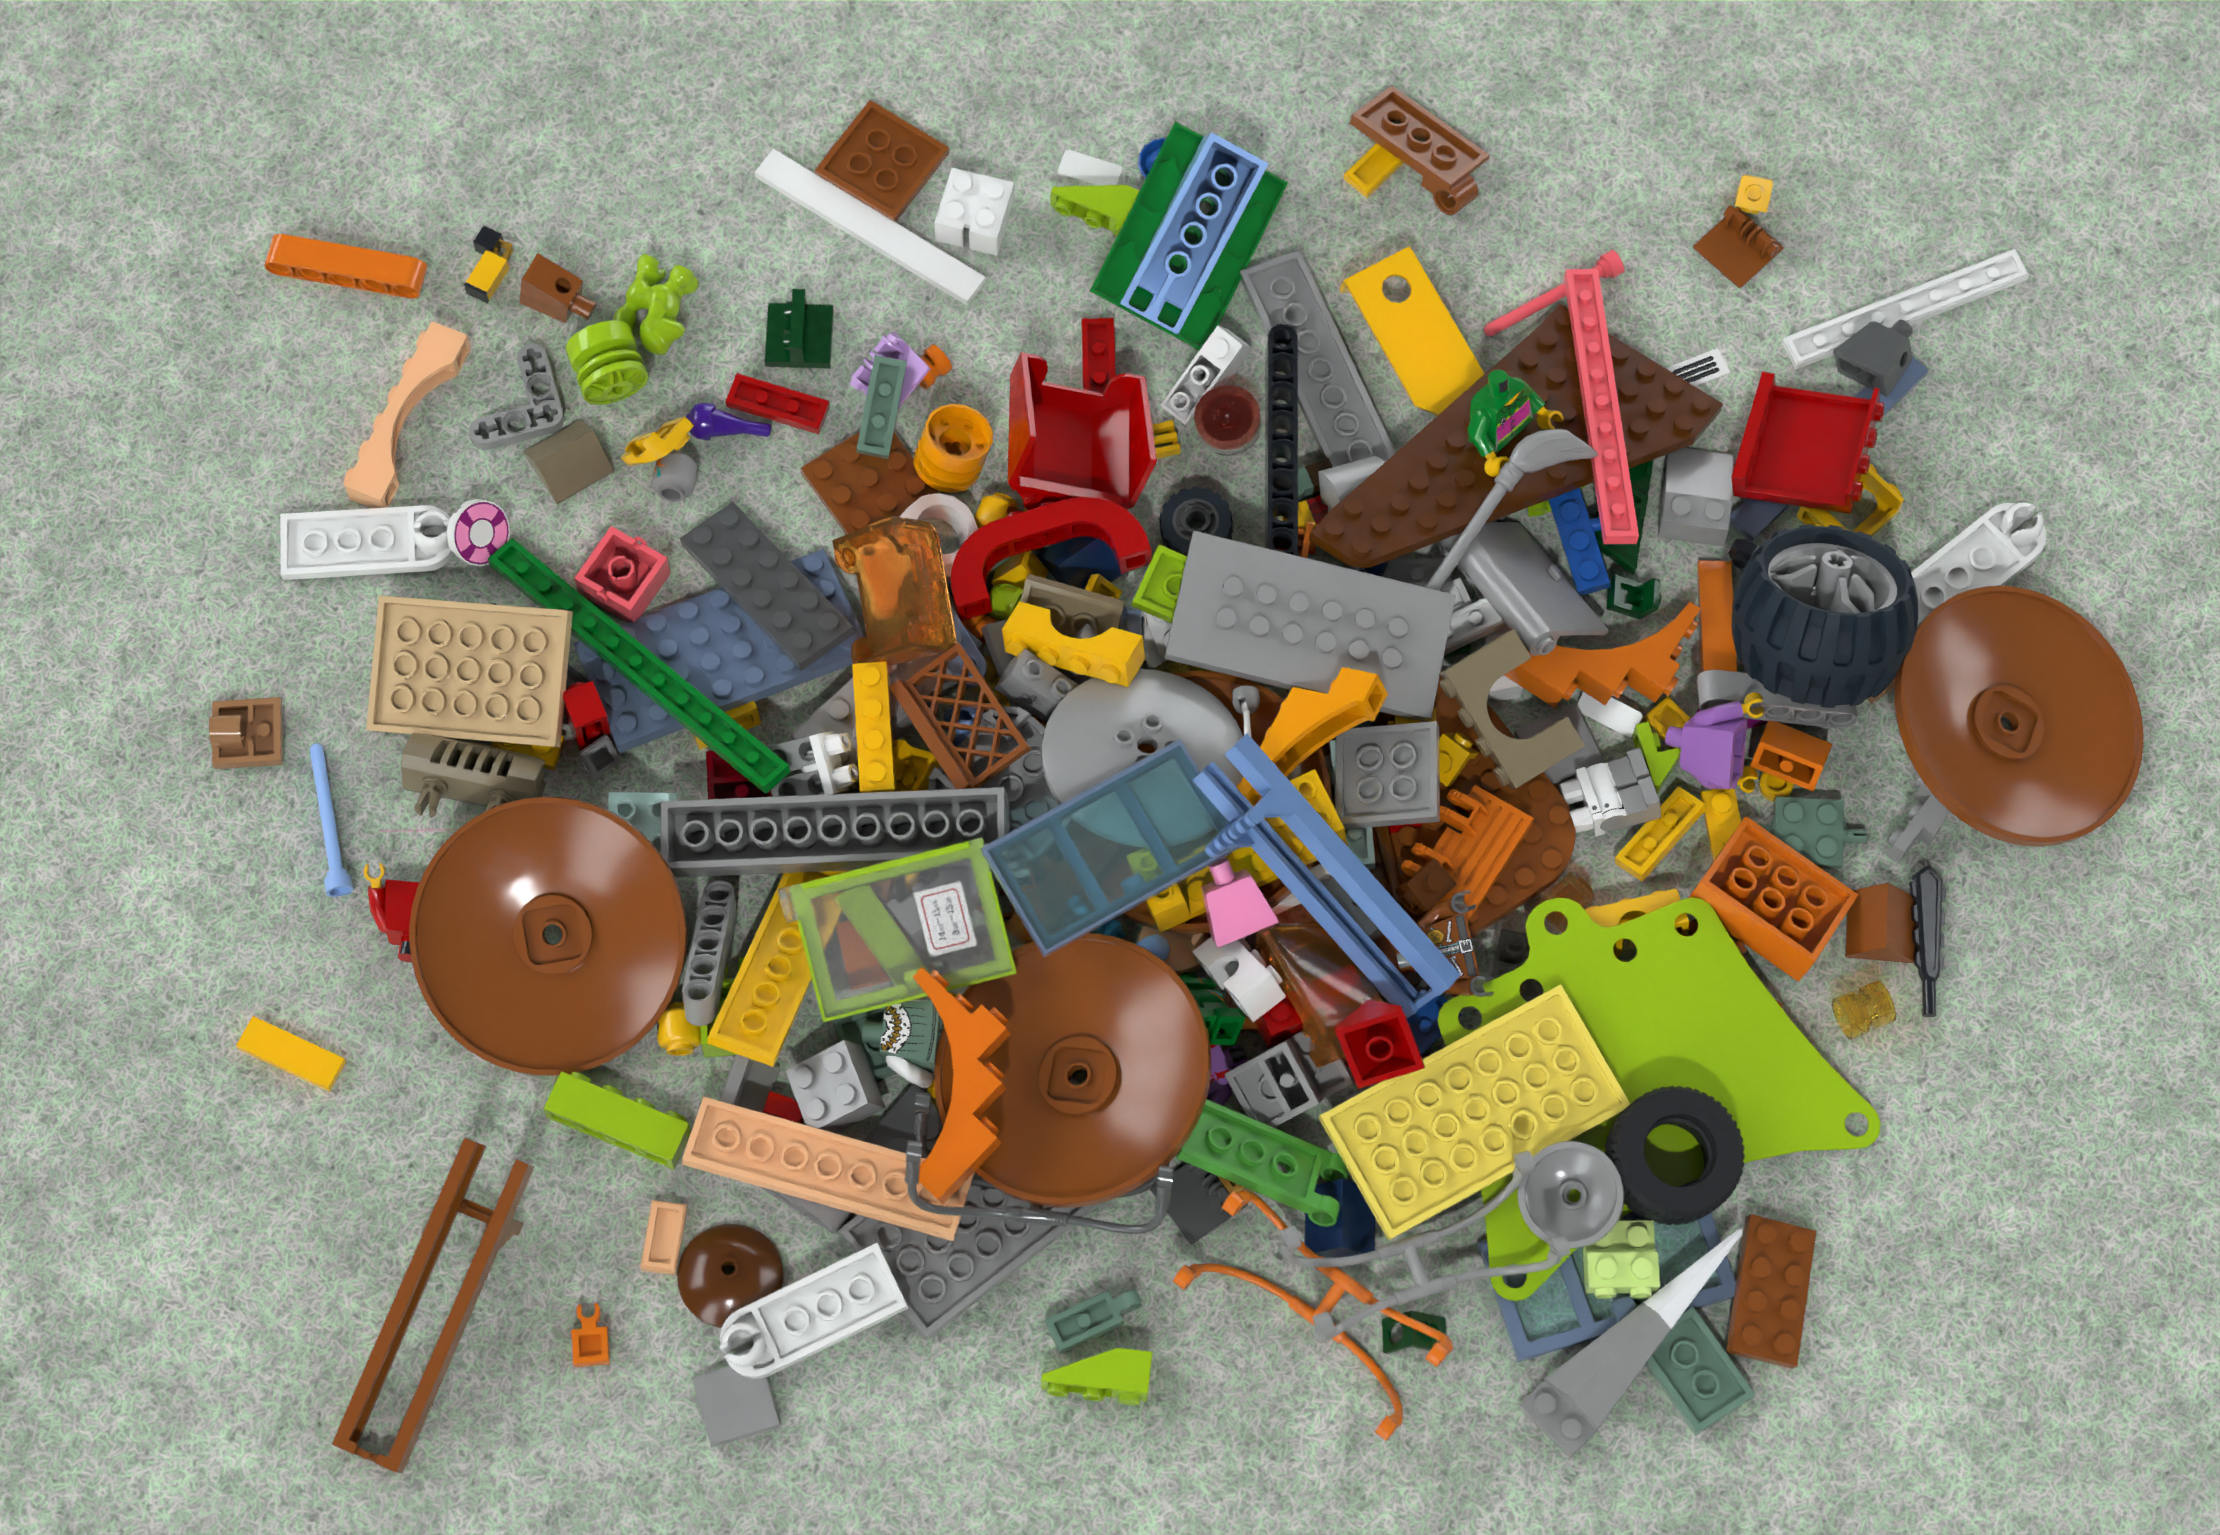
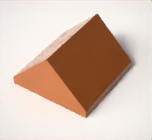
(1880, 925)

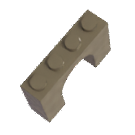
(1470, 684)

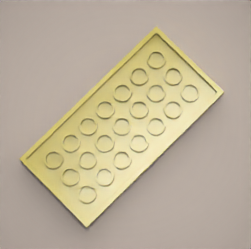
(1476, 1104)

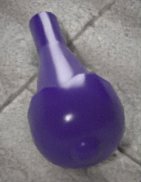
(712, 422)

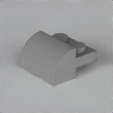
(1343, 479)

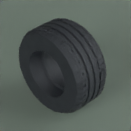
(1709, 1126)

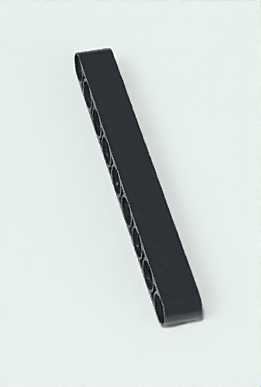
(1281, 444)

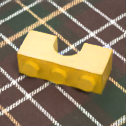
(1629, 909)

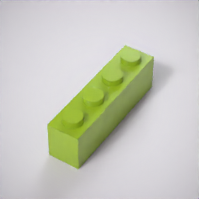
(617, 1119)

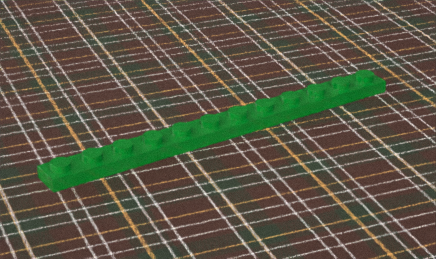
(642, 667)

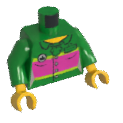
(1501, 413)

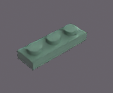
(881, 407)

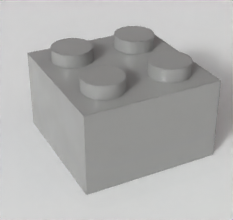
(835, 1088)

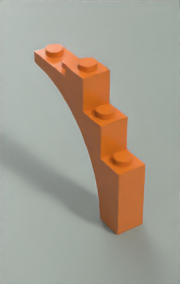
(1601, 673)
(973, 1039)

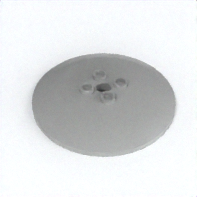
(1103, 723)

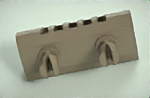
(467, 773)

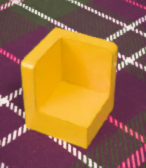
(1017, 569)

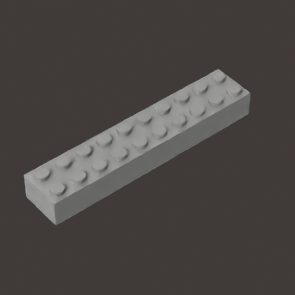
(824, 830)

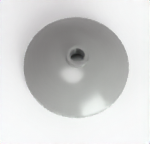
(1545, 1194)

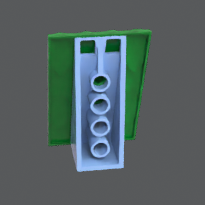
(1173, 259)

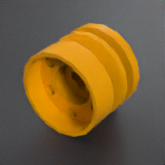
(953, 448)

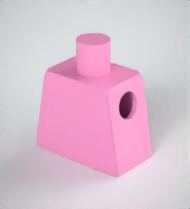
(1234, 904)

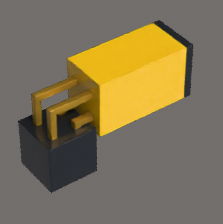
(491, 267)

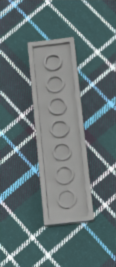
(1328, 382)

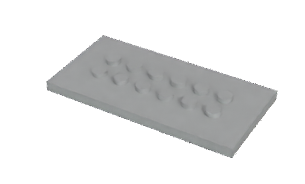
(1306, 619)

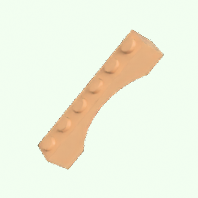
(436, 360)

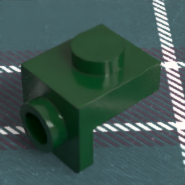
(1633, 597)

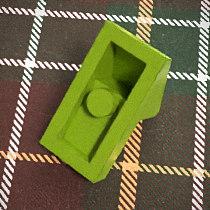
(1658, 763)

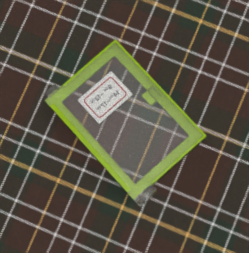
(887, 920)

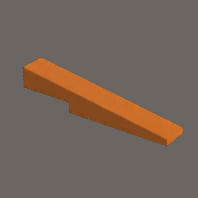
(1715, 616)

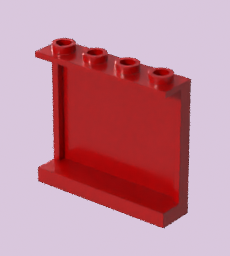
(1806, 447)

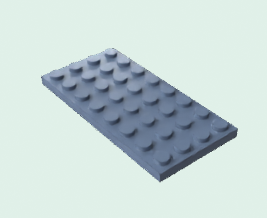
(714, 651)

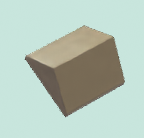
(569, 461)

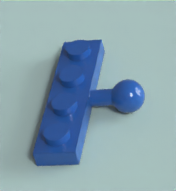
(1579, 542)

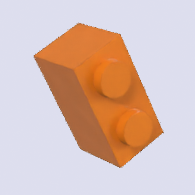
(1791, 755)

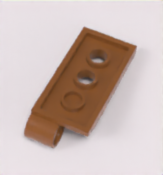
(1442, 159)

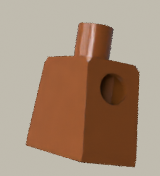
(554, 291)

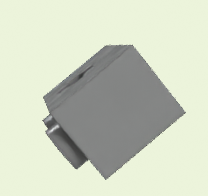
(1034, 684)

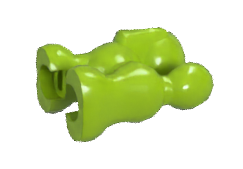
(661, 301)

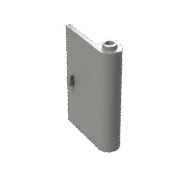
(1525, 587)

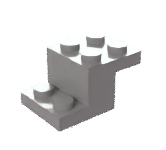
(1285, 1081)

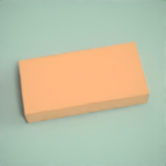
(664, 1237)

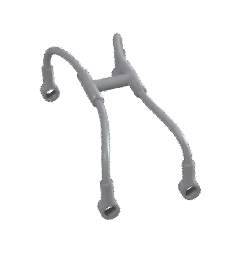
(1408, 1246)

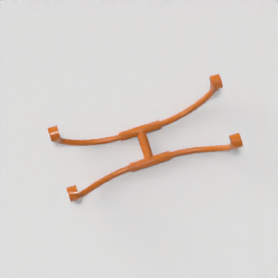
(1342, 1283)

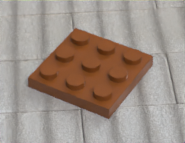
(882, 161)
(865, 487)

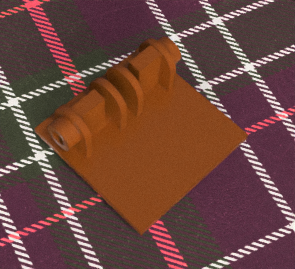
(1738, 247)

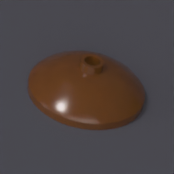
(710, 1292)

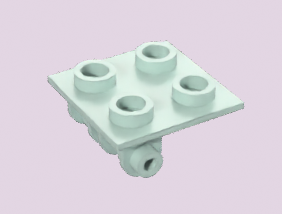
(642, 811)

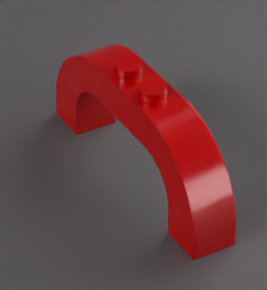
(1039, 528)

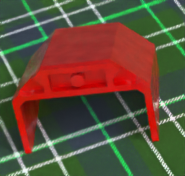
(1077, 439)

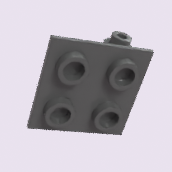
(1196, 1202)

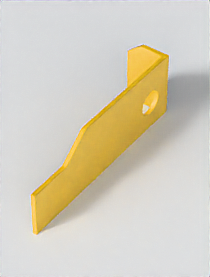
(1415, 333)

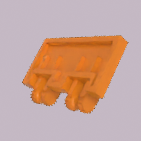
(1482, 848)

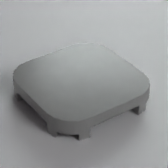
(1022, 779)

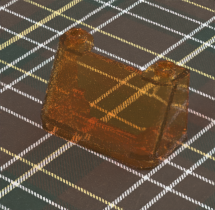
(899, 590)
(1317, 980)

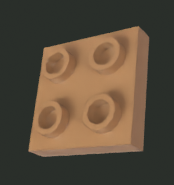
(246, 733)

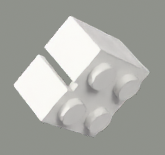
(976, 204)

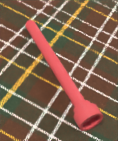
(1608, 266)

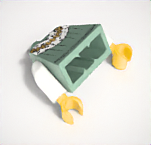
(909, 1040)

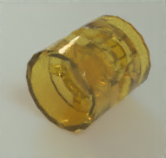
(1867, 1008)

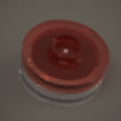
(1228, 420)

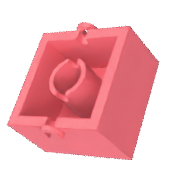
(622, 575)

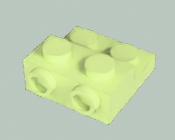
(1623, 1262)

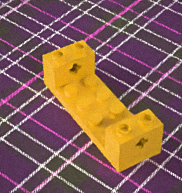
(1185, 898)

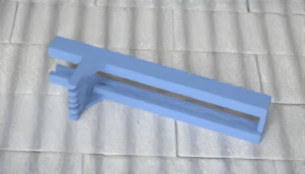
(1283, 800)

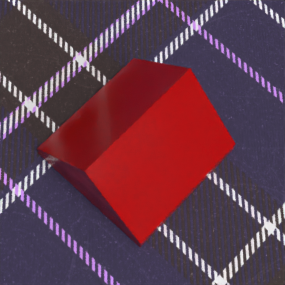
(1378, 1043)

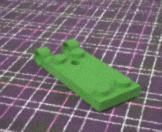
(1249, 1156)

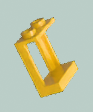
(1887, 499)

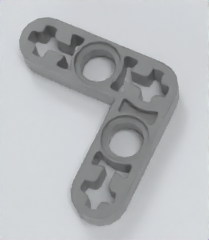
(538, 406)

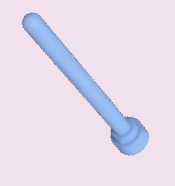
(337, 880)

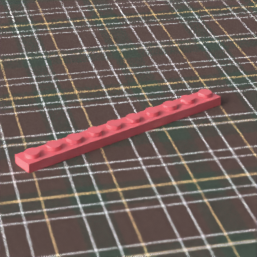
(1601, 407)

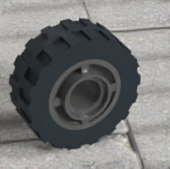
(1189, 507)

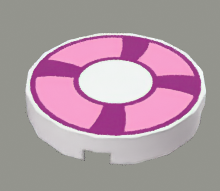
(477, 531)

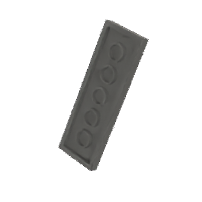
(767, 586)

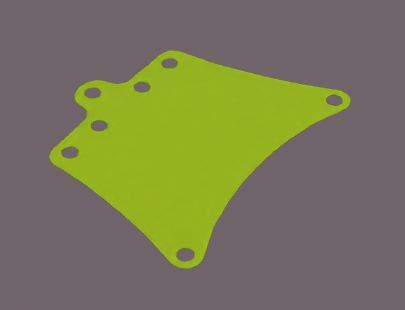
(1665, 1019)

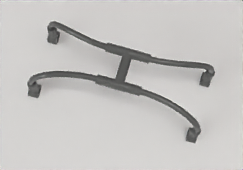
(1035, 1213)

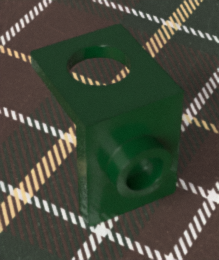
(1410, 1336)

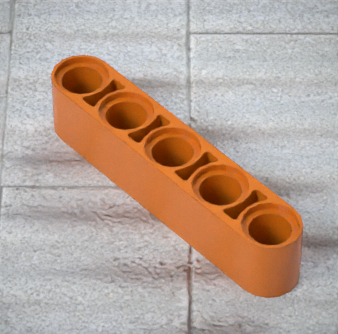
(345, 266)

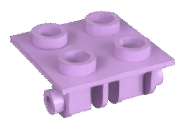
(896, 348)

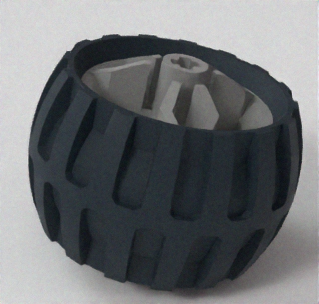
(1824, 615)

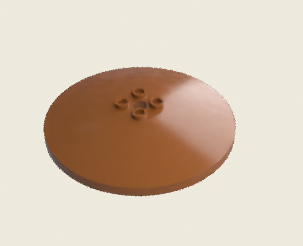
(2058, 685)
(485, 948)
(1145, 1058)

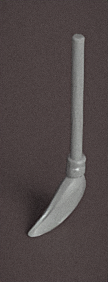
(1529, 456)

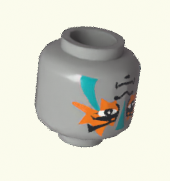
(674, 476)

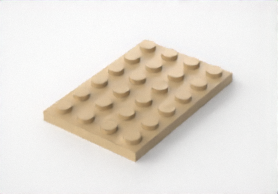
(469, 670)

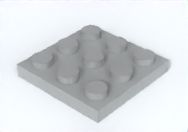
(1388, 775)

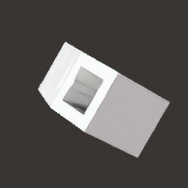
(1209, 369)

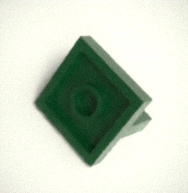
(799, 333)

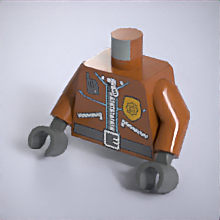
(1449, 931)

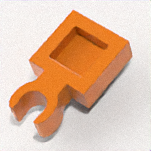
(591, 1342)

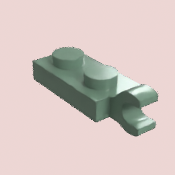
(1090, 1319)

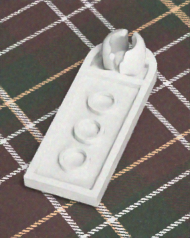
(363, 542)
(1981, 555)
(812, 1314)

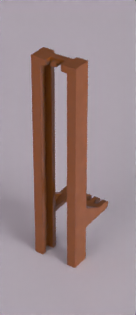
(498, 1232)

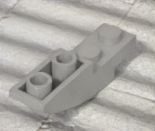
(1925, 823)

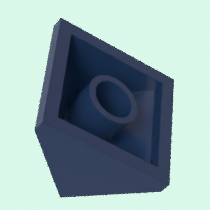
(1078, 559)
(1354, 1226)

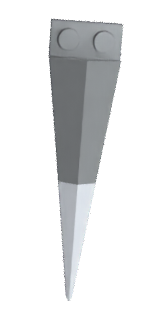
(1588, 1386)

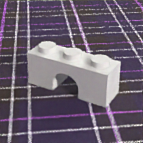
(1242, 974)

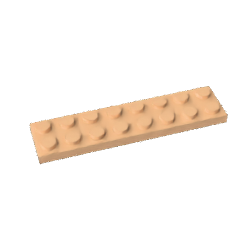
(814, 1166)

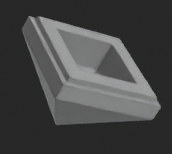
(600, 757)

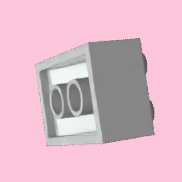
(1696, 497)

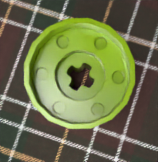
(606, 362)

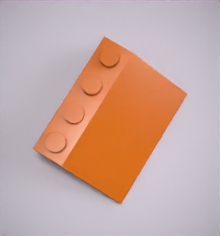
(1774, 898)

